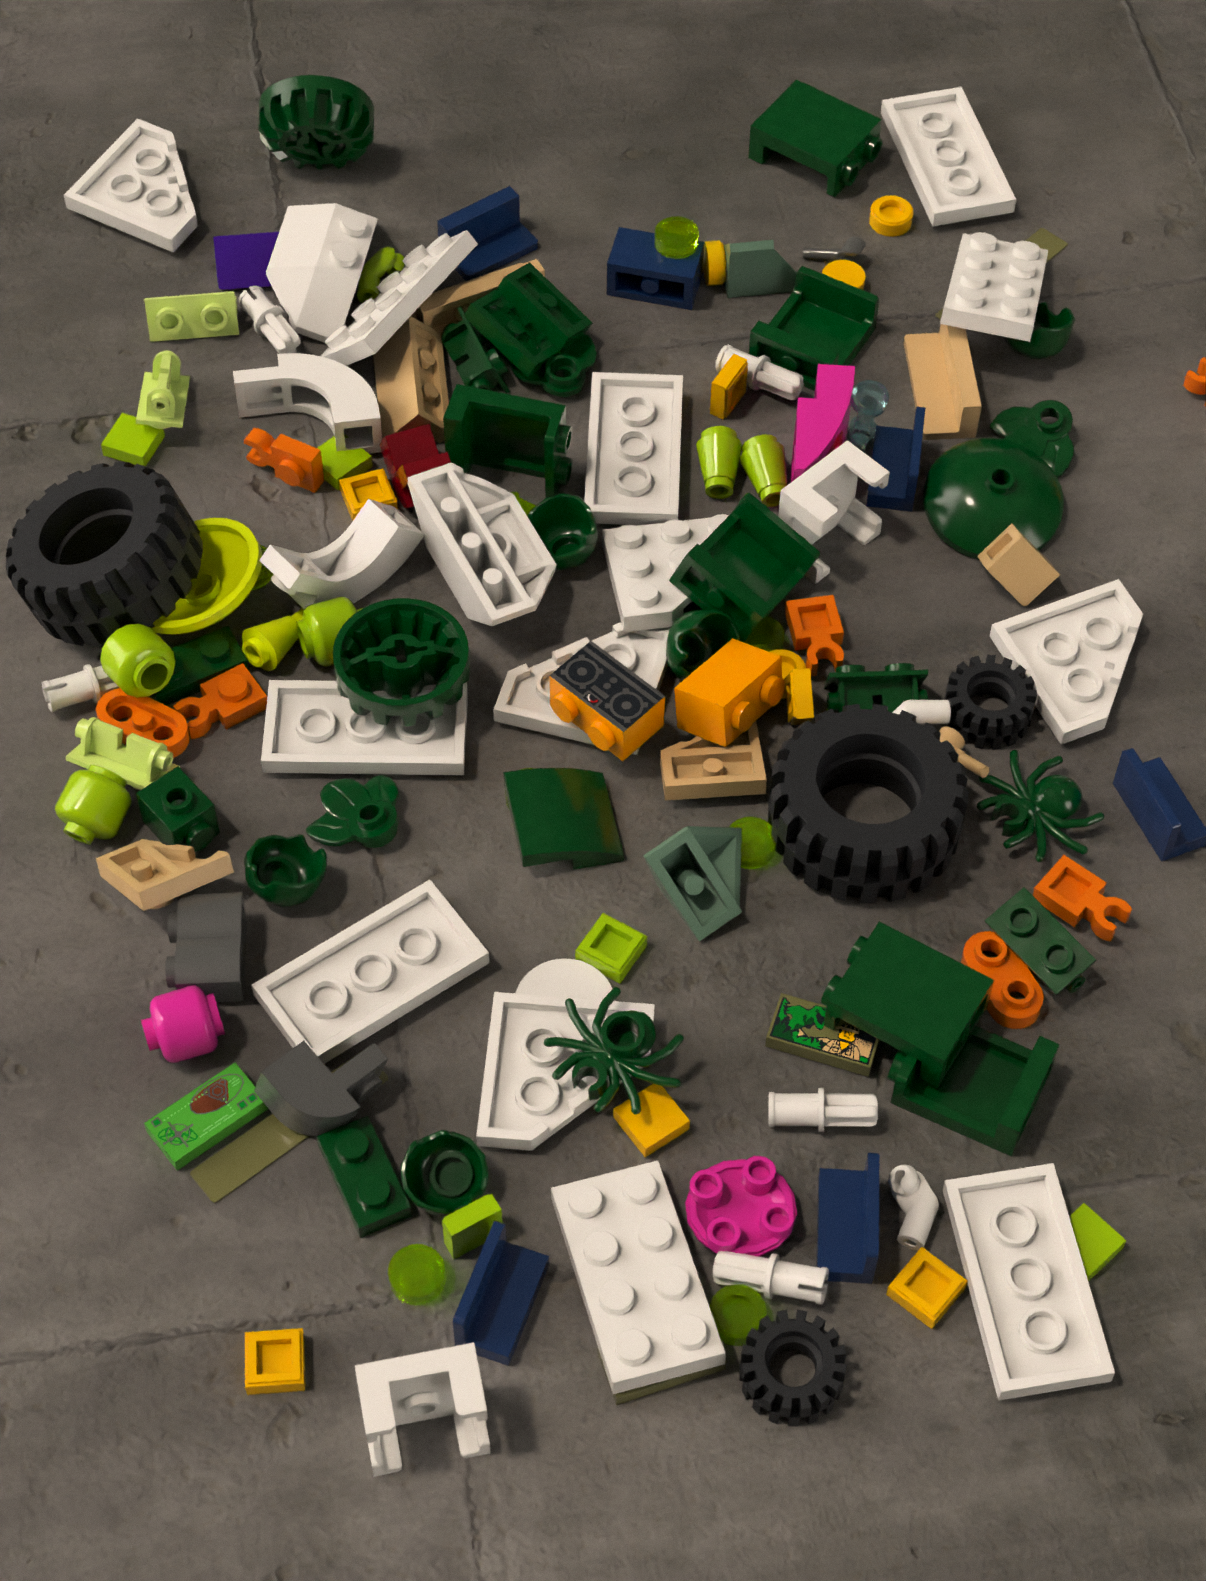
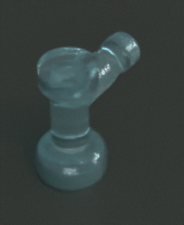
(868, 401)

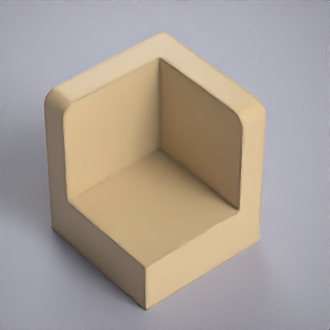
(1018, 565)

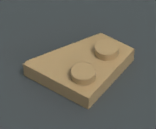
(710, 770)
(157, 873)

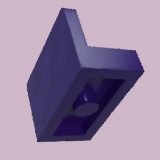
(243, 259)

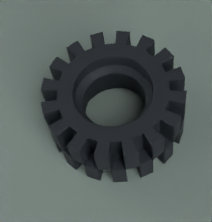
(997, 681)
(786, 1400)

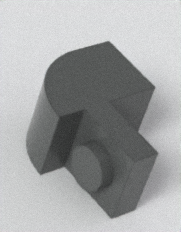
(313, 1099)

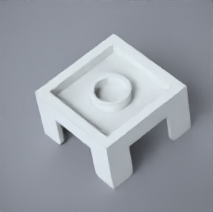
(826, 499)
(419, 1390)

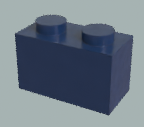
(645, 275)

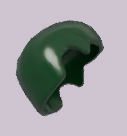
(1048, 334)
(566, 529)
(696, 638)
(284, 869)
(444, 1172)

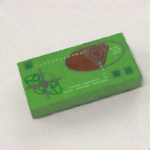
(205, 1116)

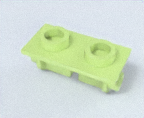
(192, 316)
(163, 393)
(137, 762)

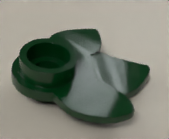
(564, 373)
(1048, 441)
(357, 813)

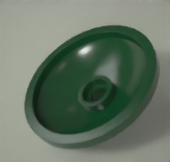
(974, 510)

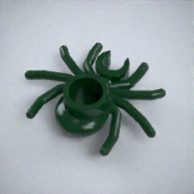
(1039, 805)
(613, 1052)

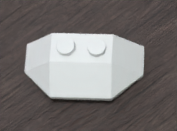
(319, 265)
(481, 544)

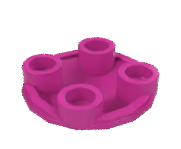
(741, 1206)

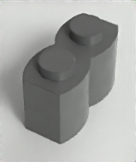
(209, 945)

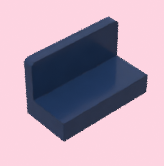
(496, 229)
(899, 453)
(1158, 806)
(848, 1222)
(499, 1297)

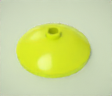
(224, 579)

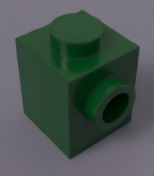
(178, 811)

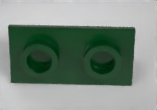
(484, 366)
(857, 686)
(1041, 942)

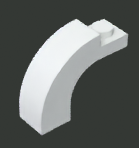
(315, 388)
(352, 564)

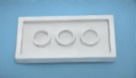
(947, 156)
(995, 286)
(399, 298)
(634, 448)
(318, 732)
(371, 973)
(637, 1277)
(1027, 1282)

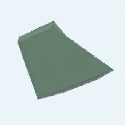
(756, 270)
(700, 875)

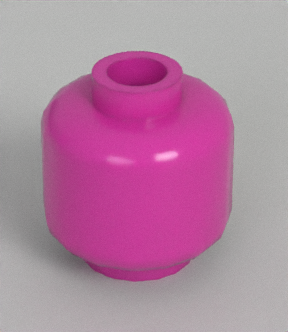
(183, 1024)

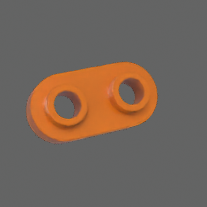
(146, 719)
(1008, 975)

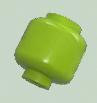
(320, 627)
(137, 660)
(93, 804)

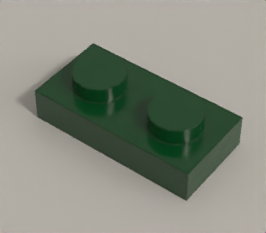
(199, 662)
(364, 1176)

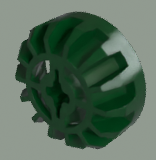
(316, 110)
(401, 650)

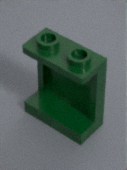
(818, 134)
(816, 325)
(508, 435)
(745, 565)
(909, 998)
(984, 1091)

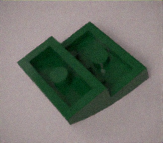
(528, 319)
(562, 817)

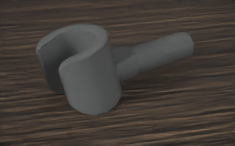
(850, 251)

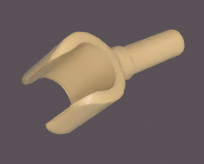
(958, 743)

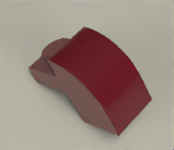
(410, 454)

